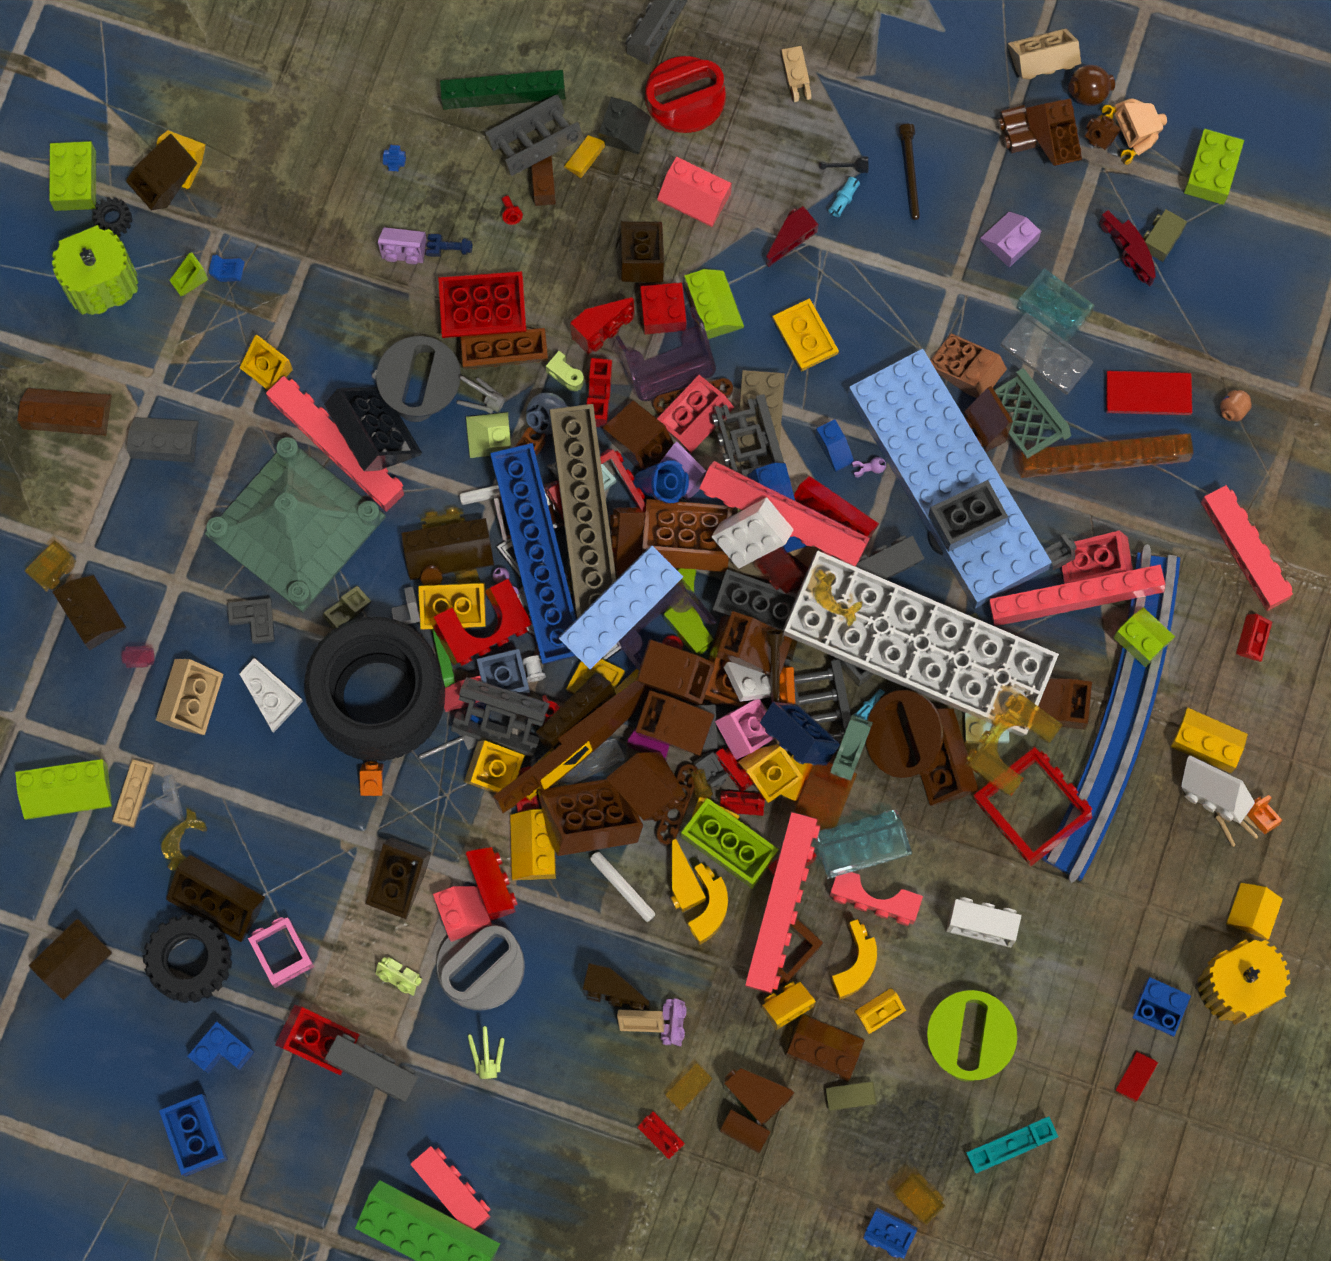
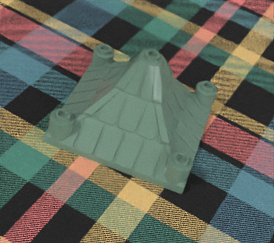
(295, 525)

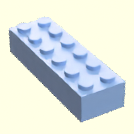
(620, 607)

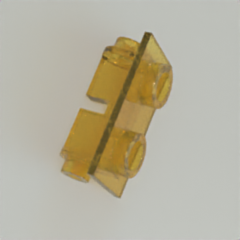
(434, 519)

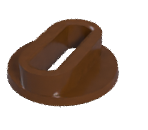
(887, 740)

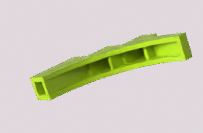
(689, 625)

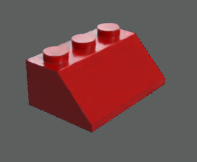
(492, 882)

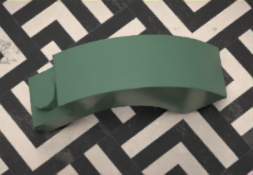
(851, 747)

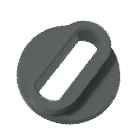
(396, 370)

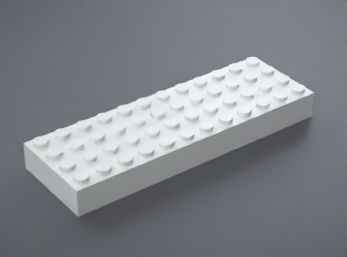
(919, 642)

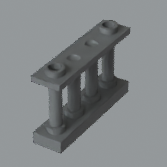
(528, 121)
(837, 694)

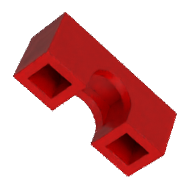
(600, 388)

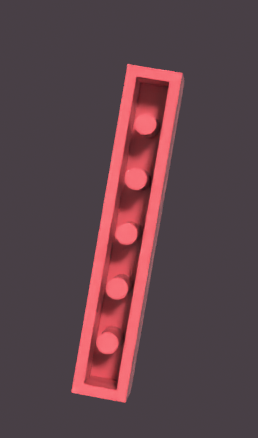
(1247, 548)

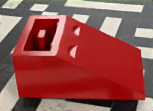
(601, 322)

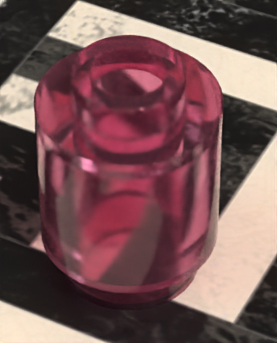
(138, 656)

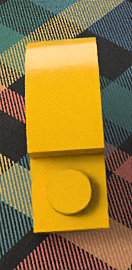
(713, 917)
(857, 976)

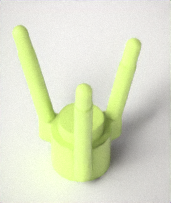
(487, 1068)

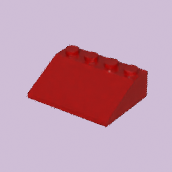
(482, 304)

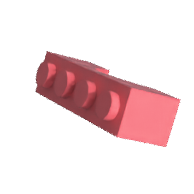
(901, 907)

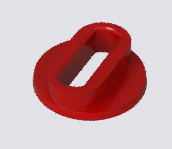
(691, 111)

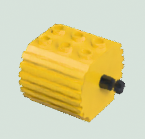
(1244, 981)

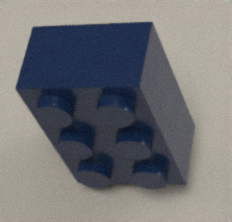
(799, 734)

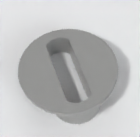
(493, 986)

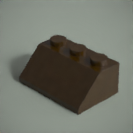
(89, 610)
(70, 959)

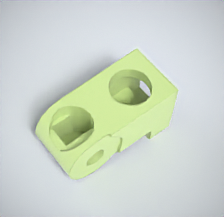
(564, 374)

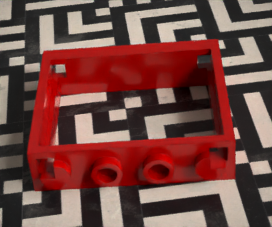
(626, 476)
(1056, 777)

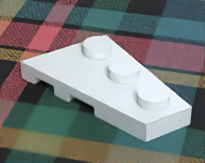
(270, 694)

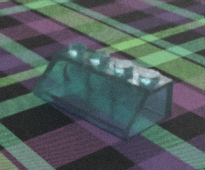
(862, 844)

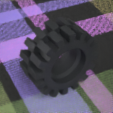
(109, 206)

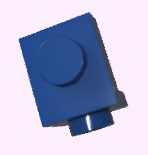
(226, 269)

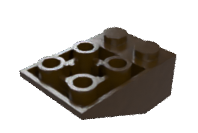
(161, 173)
(607, 985)

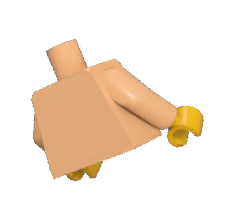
(1138, 123)

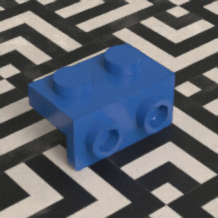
(889, 1233)

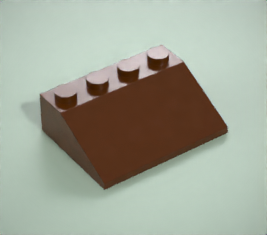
(588, 817)

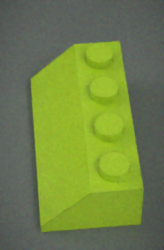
(64, 789)
(729, 843)

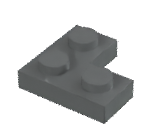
(258, 614)

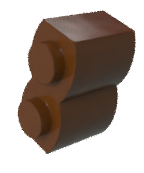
(1016, 129)

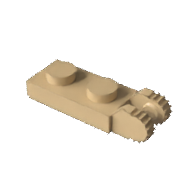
(796, 71)

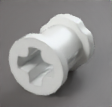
(533, 668)

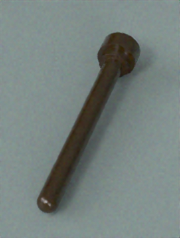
(907, 133)
(775, 638)

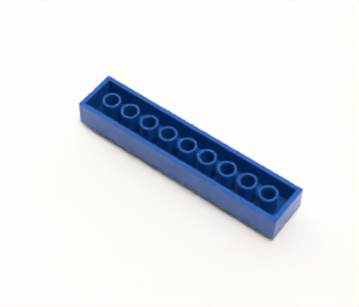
(535, 549)

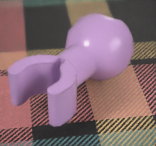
(873, 466)
(504, 574)

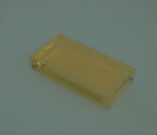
(689, 1087)

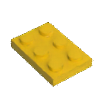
(805, 335)

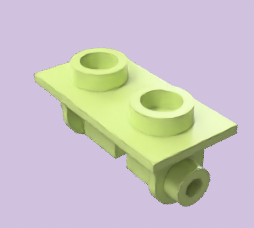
(406, 982)

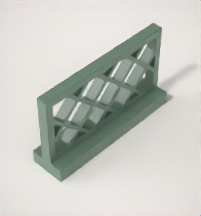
(1044, 408)

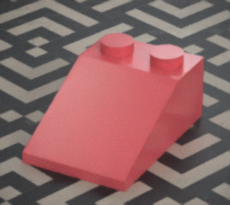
(1099, 557)

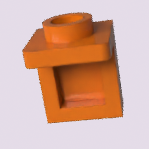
(371, 779)
(1263, 815)

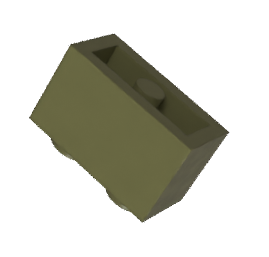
(1164, 234)

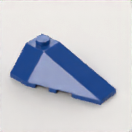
(777, 478)

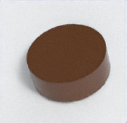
(431, 575)

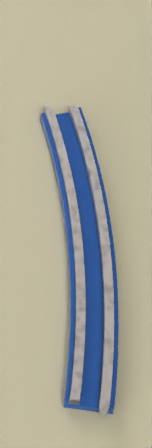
(1119, 732)

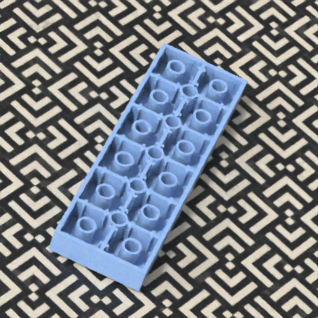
(939, 458)

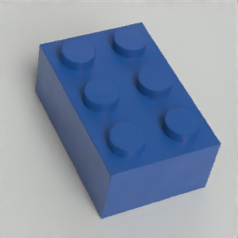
(193, 1135)

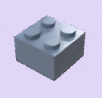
(505, 672)

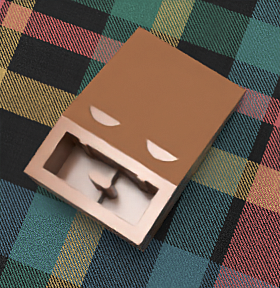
(968, 365)

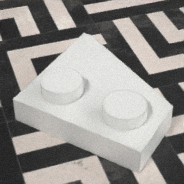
(748, 682)

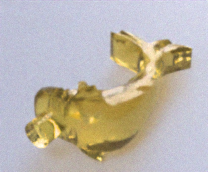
(823, 596)
(170, 844)

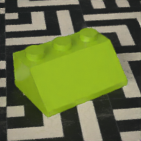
(713, 301)

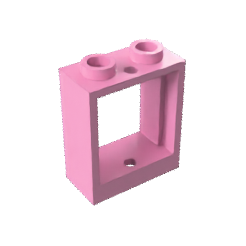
(291, 971)

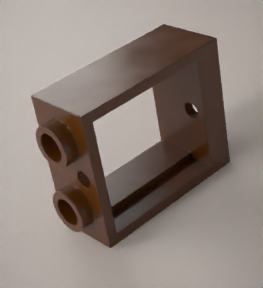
(810, 939)

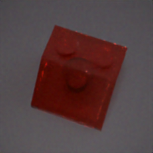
(782, 569)

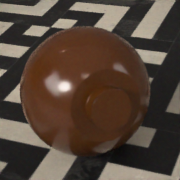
(1091, 85)

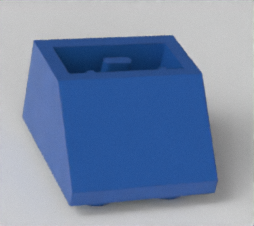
(1160, 1006)

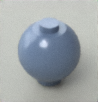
(538, 411)

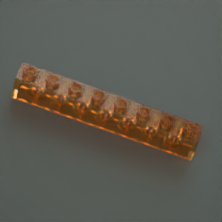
(1107, 455)

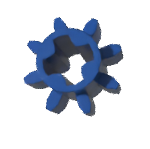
(394, 158)

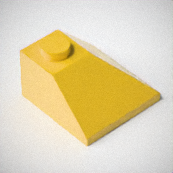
(771, 771)

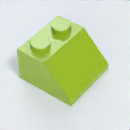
(1143, 636)

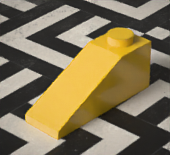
(685, 886)

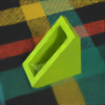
(188, 275)

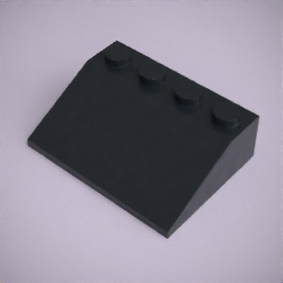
(371, 428)

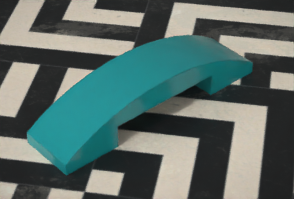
(1012, 1145)

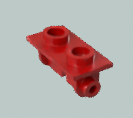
(743, 803)
(660, 1135)

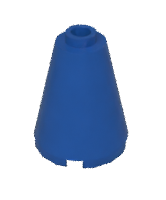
(663, 481)

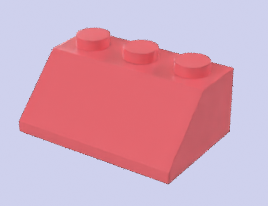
(694, 191)
(689, 415)

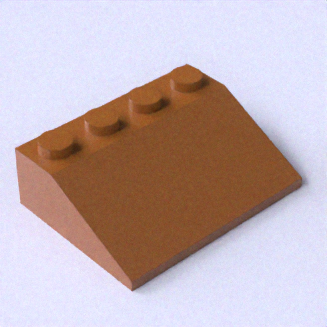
(685, 532)

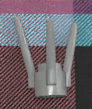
(493, 398)

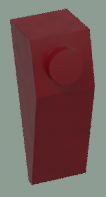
(796, 229)

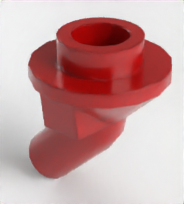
(511, 215)

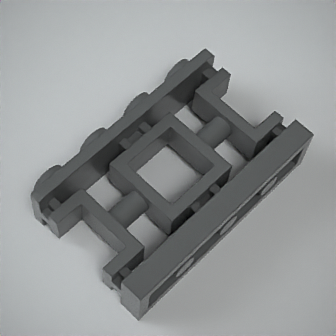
(765, 438)
(503, 702)

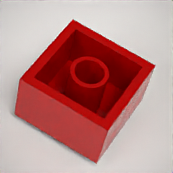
(663, 308)

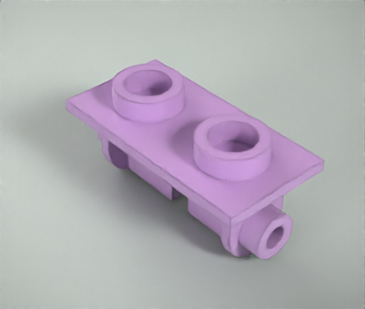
(675, 1012)

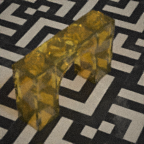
(985, 758)

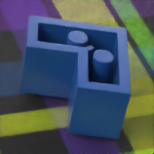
(218, 1044)

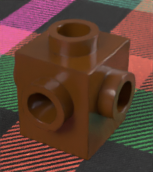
(1102, 131)

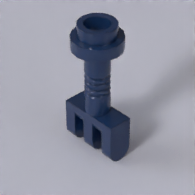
(465, 246)

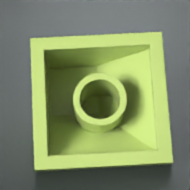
(488, 434)

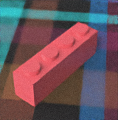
(450, 1190)

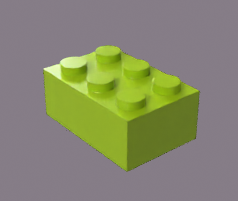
(1214, 166)
(72, 176)

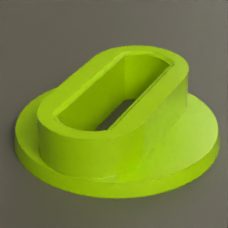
(997, 1037)

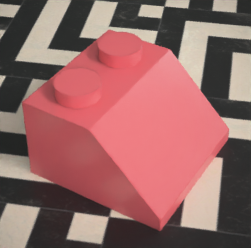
(462, 911)

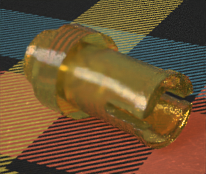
(701, 785)

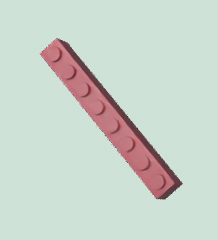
(326, 436)
(808, 524)
(1077, 595)
(781, 903)

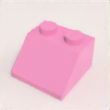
(743, 729)

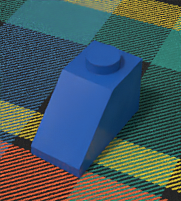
(834, 445)

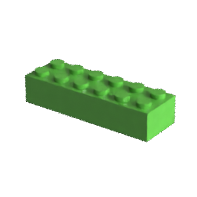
(420, 1229)

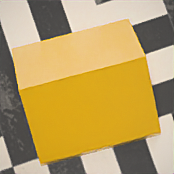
(265, 363)
(1254, 910)

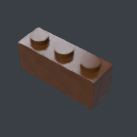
(626, 537)

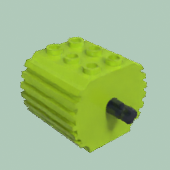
(95, 270)

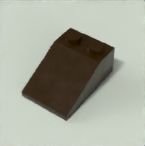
(642, 252)
(397, 877)

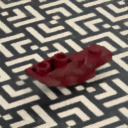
(1136, 252)

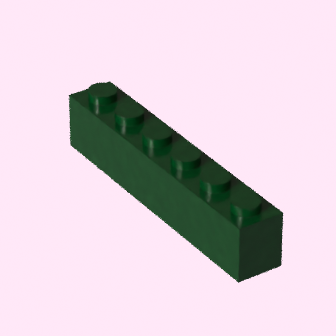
(502, 89)

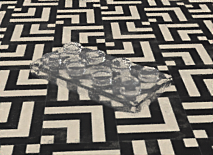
(1046, 353)

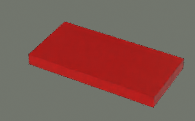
(1148, 393)

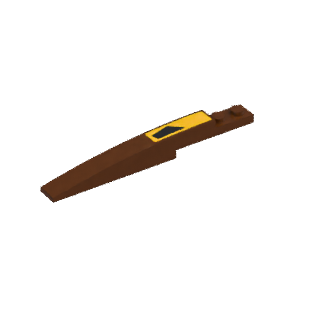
(575, 745)

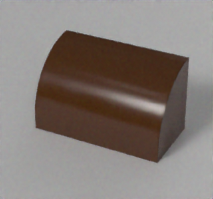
(745, 1131)

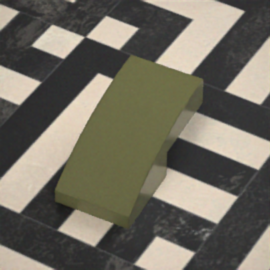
(347, 608)
(851, 1096)

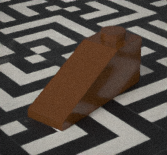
(543, 182)

